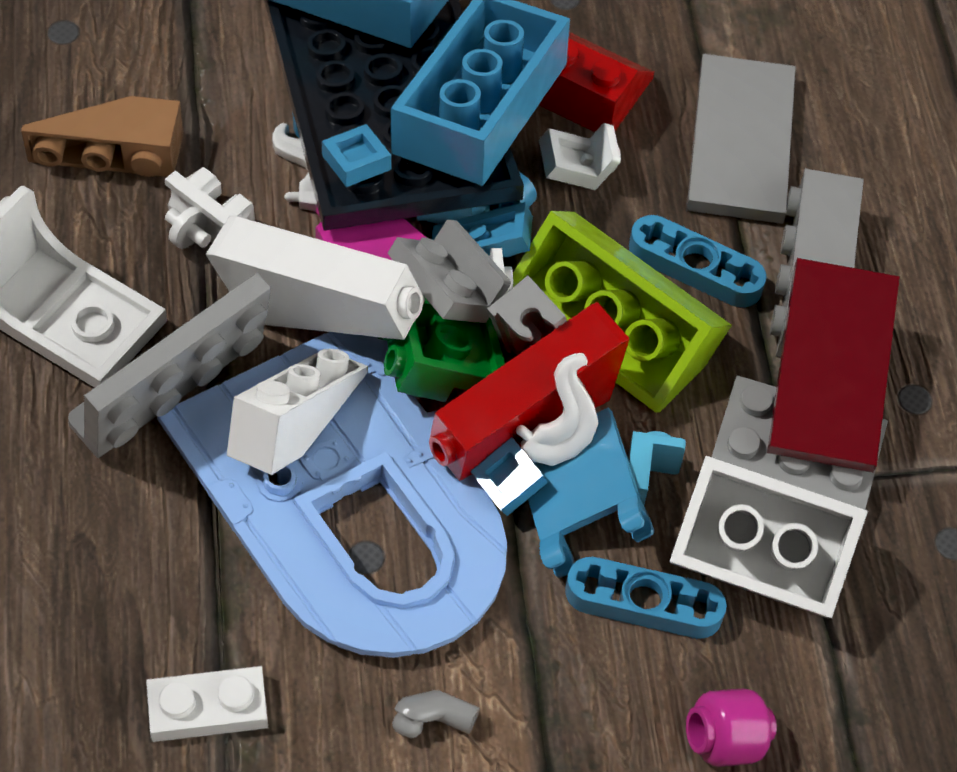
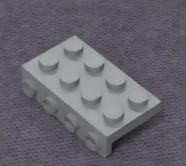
(172, 368)

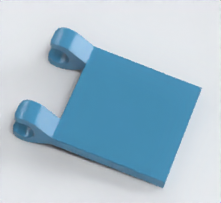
(585, 491)

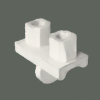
(195, 212)

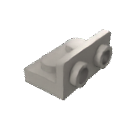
(453, 273)

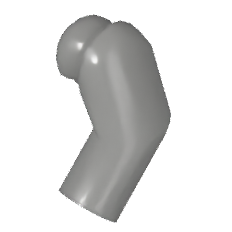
(432, 706)

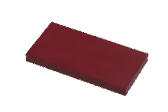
(834, 365)

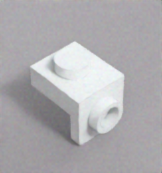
(578, 158)

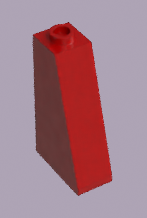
(526, 391)

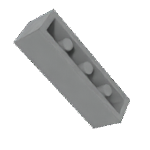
(822, 231)

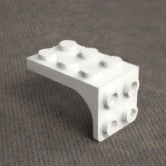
(63, 302)

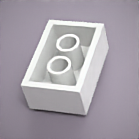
(768, 537)

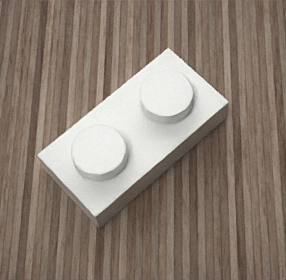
(206, 704)

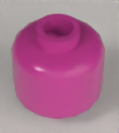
(730, 727)

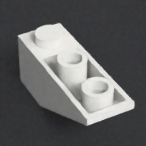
(290, 410)

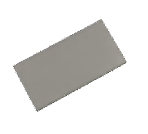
(742, 139)

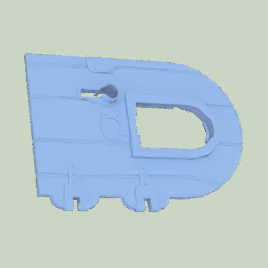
(368, 442)

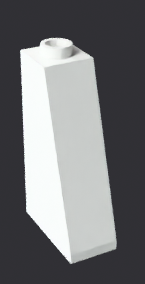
(318, 281)

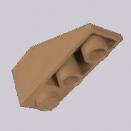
(116, 136)

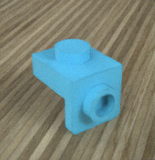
(656, 453)

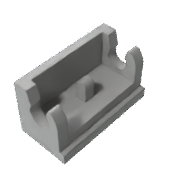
(524, 316)

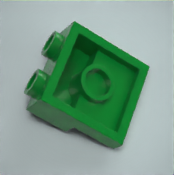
(442, 355)

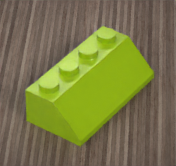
(666, 326)

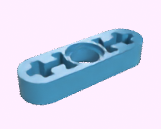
(705, 279)
(665, 584)

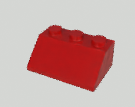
(596, 86)

